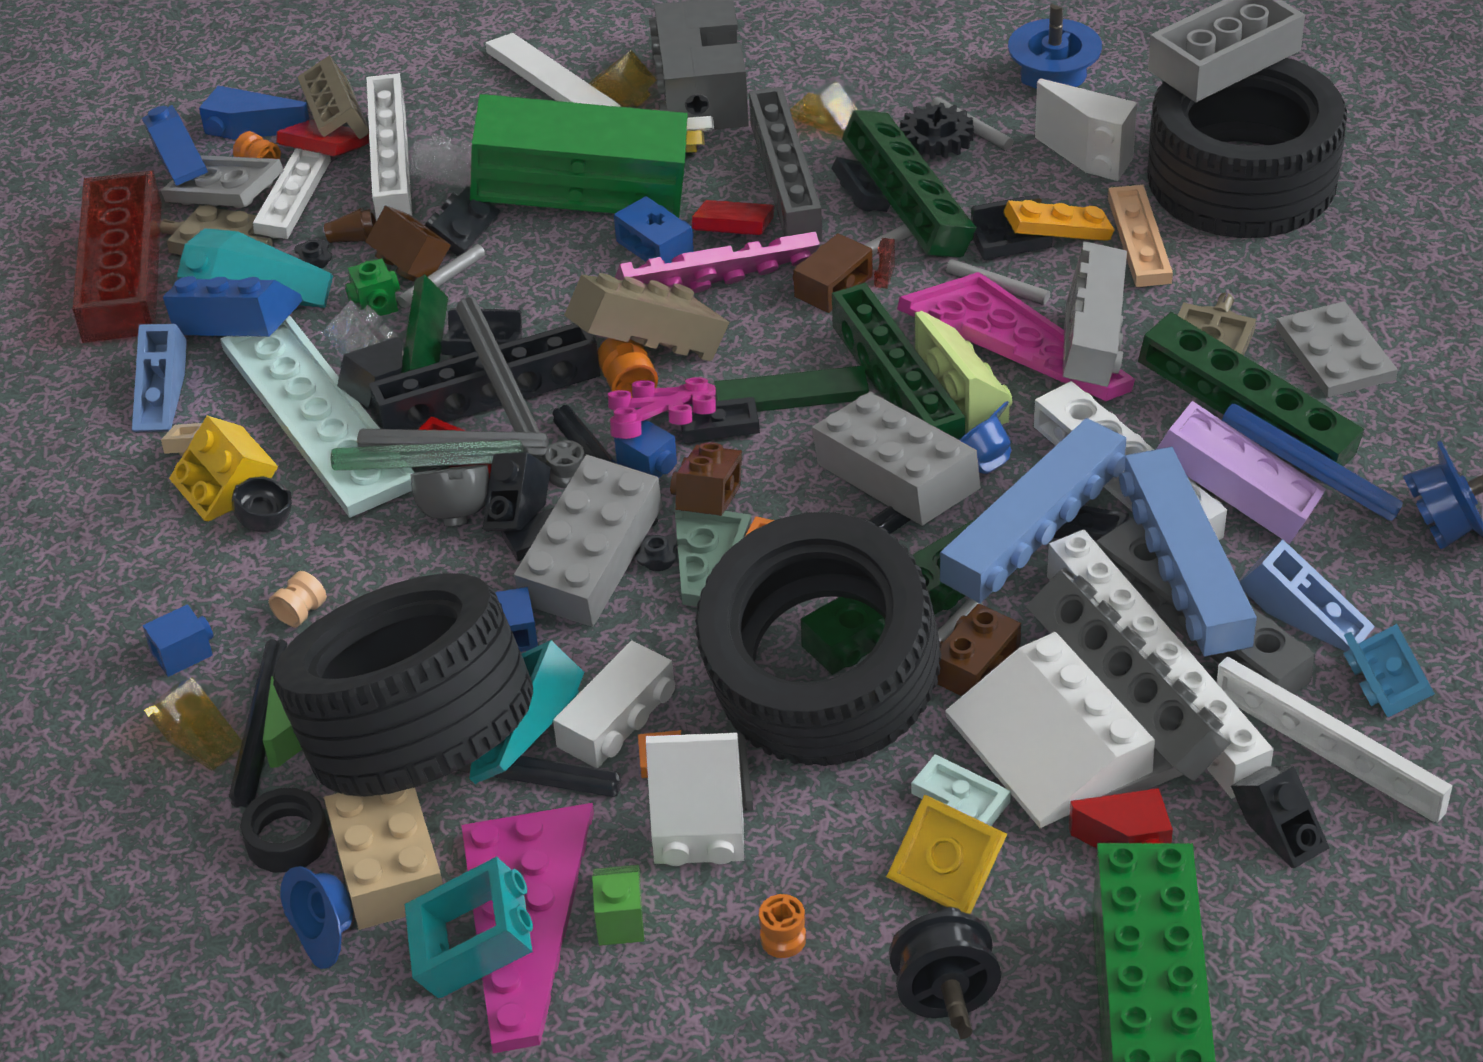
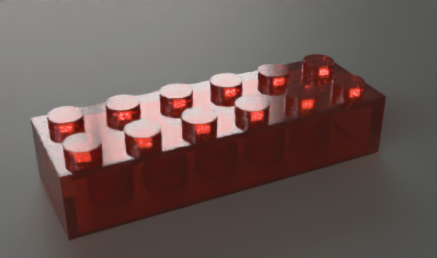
(117, 256)

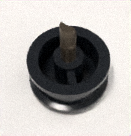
(945, 966)

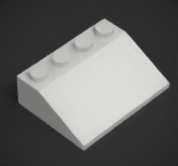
(1051, 730)

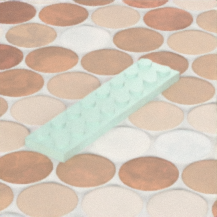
(314, 412)

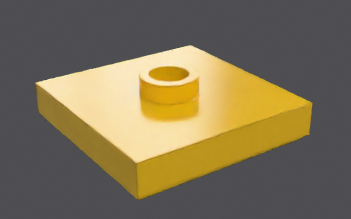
(946, 855)

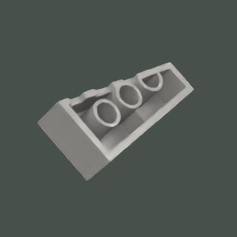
(1095, 315)

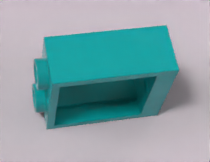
(447, 969)

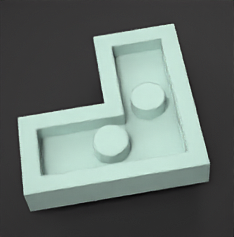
(961, 790)

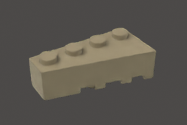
(646, 314)

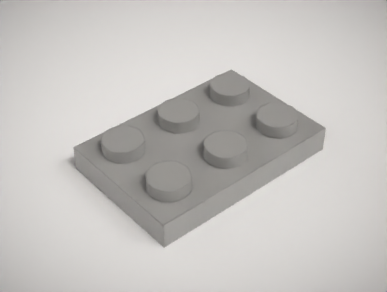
(228, 182)
(1336, 349)

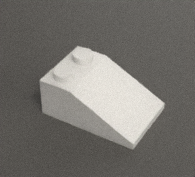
(1086, 127)
(695, 798)

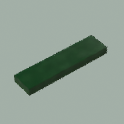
(424, 325)
(797, 388)

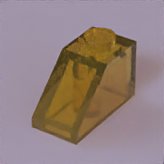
(625, 81)
(194, 724)

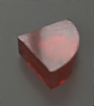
(886, 263)

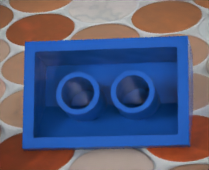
(229, 306)

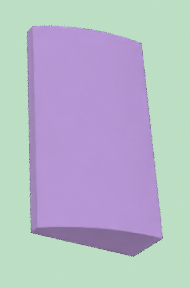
(1242, 472)

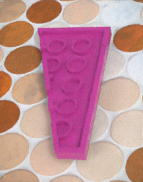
(709, 266)
(1005, 326)
(548, 855)

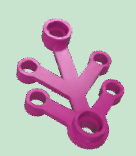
(653, 401)

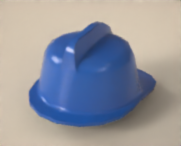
(990, 442)
(318, 912)

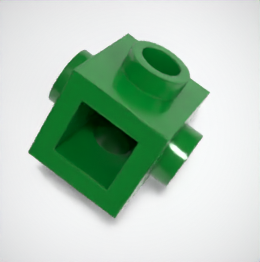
(373, 281)

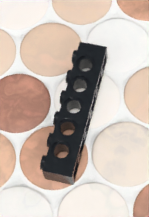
(463, 387)

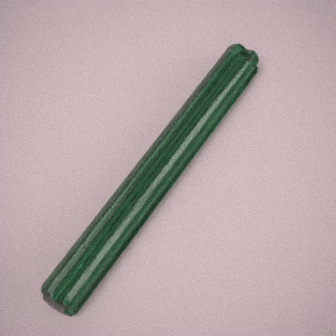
(421, 454)

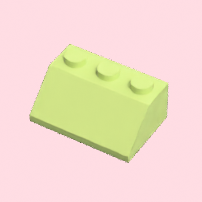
(960, 371)

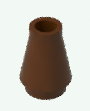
(351, 227)

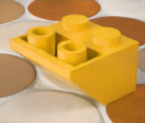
(217, 462)

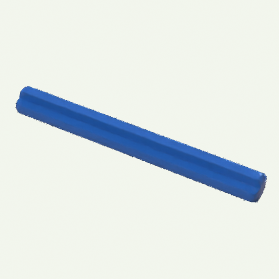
(1313, 462)

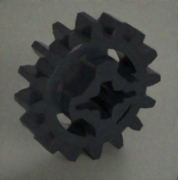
(938, 130)

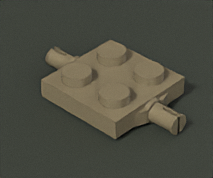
(210, 218)
(1221, 322)

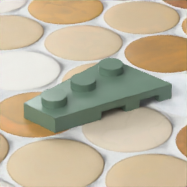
(702, 543)

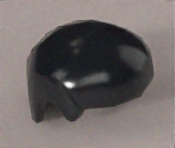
(261, 504)

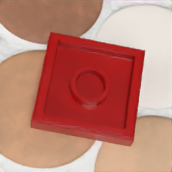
(309, 138)
(733, 217)

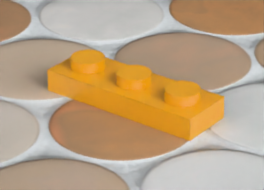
(1058, 220)

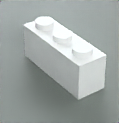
(614, 704)

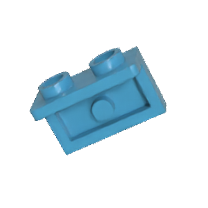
(1389, 669)

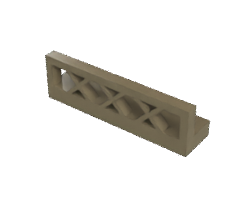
(338, 93)

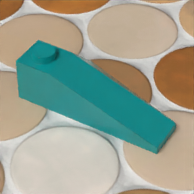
(238, 256)
(555, 686)

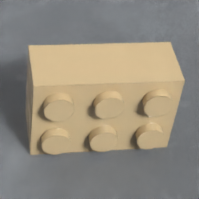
(382, 853)

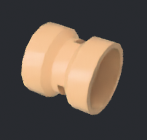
(299, 597)

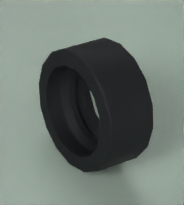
(293, 853)

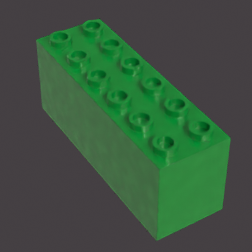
(576, 154)
(1150, 955)

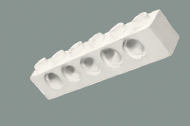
(388, 144)
(1069, 405)

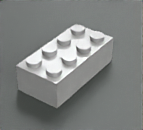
(1224, 44)
(896, 458)
(589, 540)

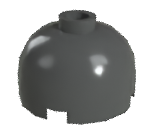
(451, 492)

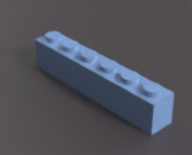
(1032, 510)
(1188, 552)

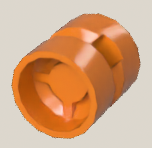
(625, 363)

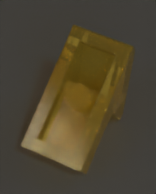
(825, 111)

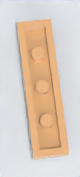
(1140, 236)

